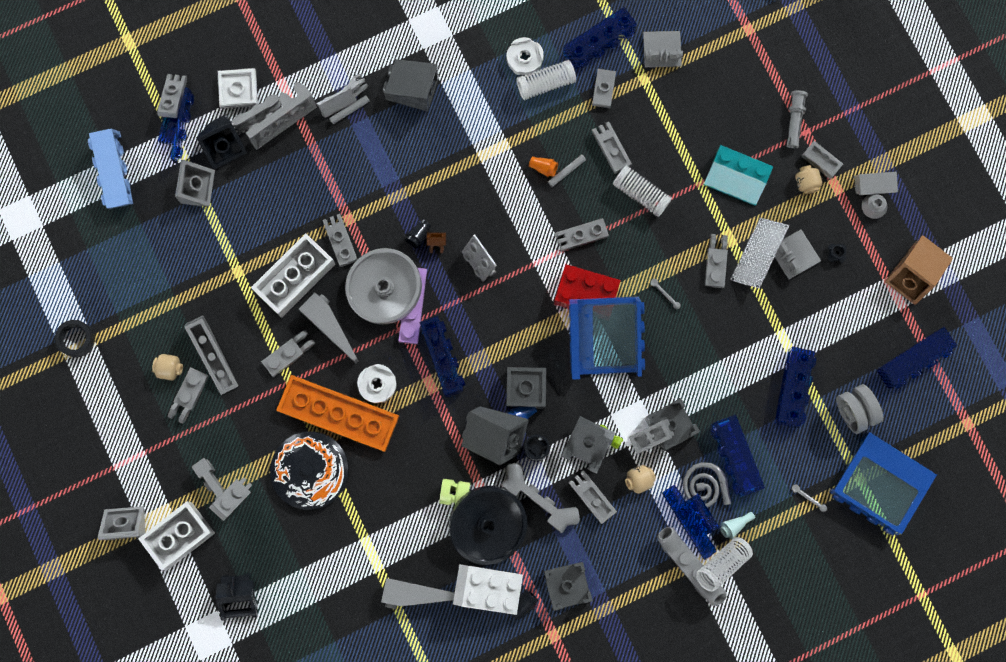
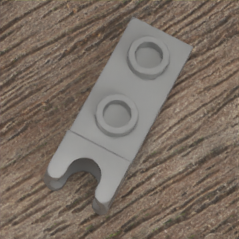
(205, 471)

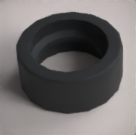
(61, 332)

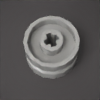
(859, 409)

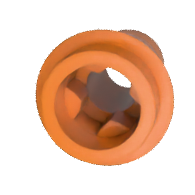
(545, 166)

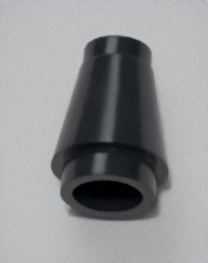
(417, 234)
(527, 602)

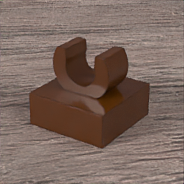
(436, 239)

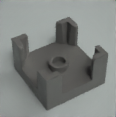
(526, 387)
(678, 420)
(588, 443)
(567, 586)

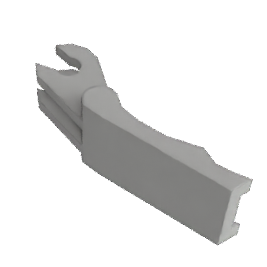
(343, 98)

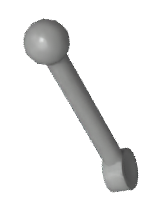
(654, 283)
(795, 488)

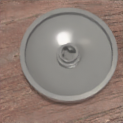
(383, 286)

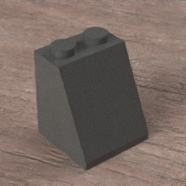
(411, 83)
(494, 434)

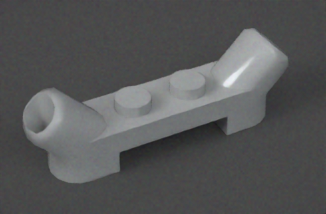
(559, 517)
(688, 564)

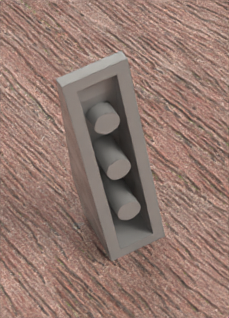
(321, 315)
(211, 354)
(403, 594)

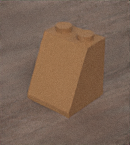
(919, 270)

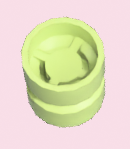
(448, 486)

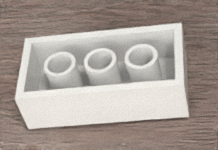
(293, 275)

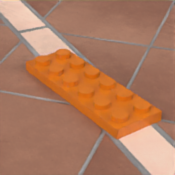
(337, 413)

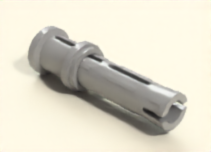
(797, 110)

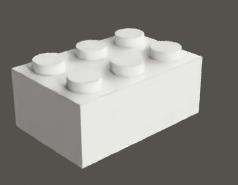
(176, 536)
(487, 589)

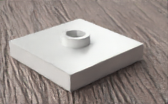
(237, 88)

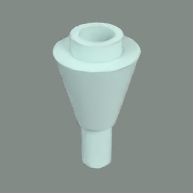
(734, 526)

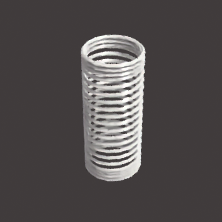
(531, 88)
(662, 204)
(722, 565)

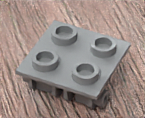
(662, 49)
(796, 254)
(479, 258)

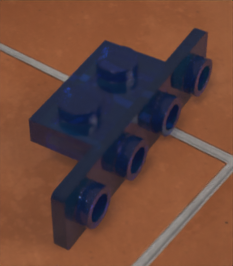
(173, 129)
(694, 518)

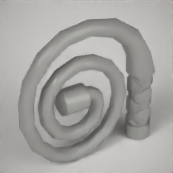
(701, 486)

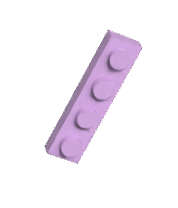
(410, 324)

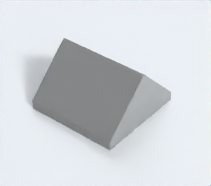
(194, 184)
(122, 523)

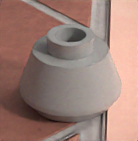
(874, 206)

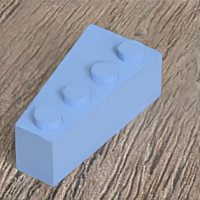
(110, 168)

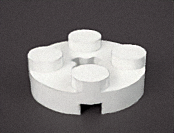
(522, 66)
(382, 393)

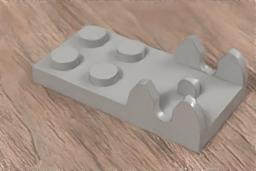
(283, 118)

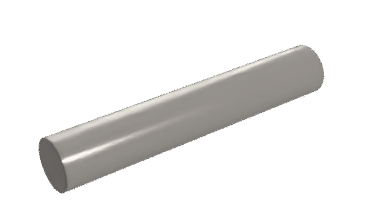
(348, 110)
(567, 170)

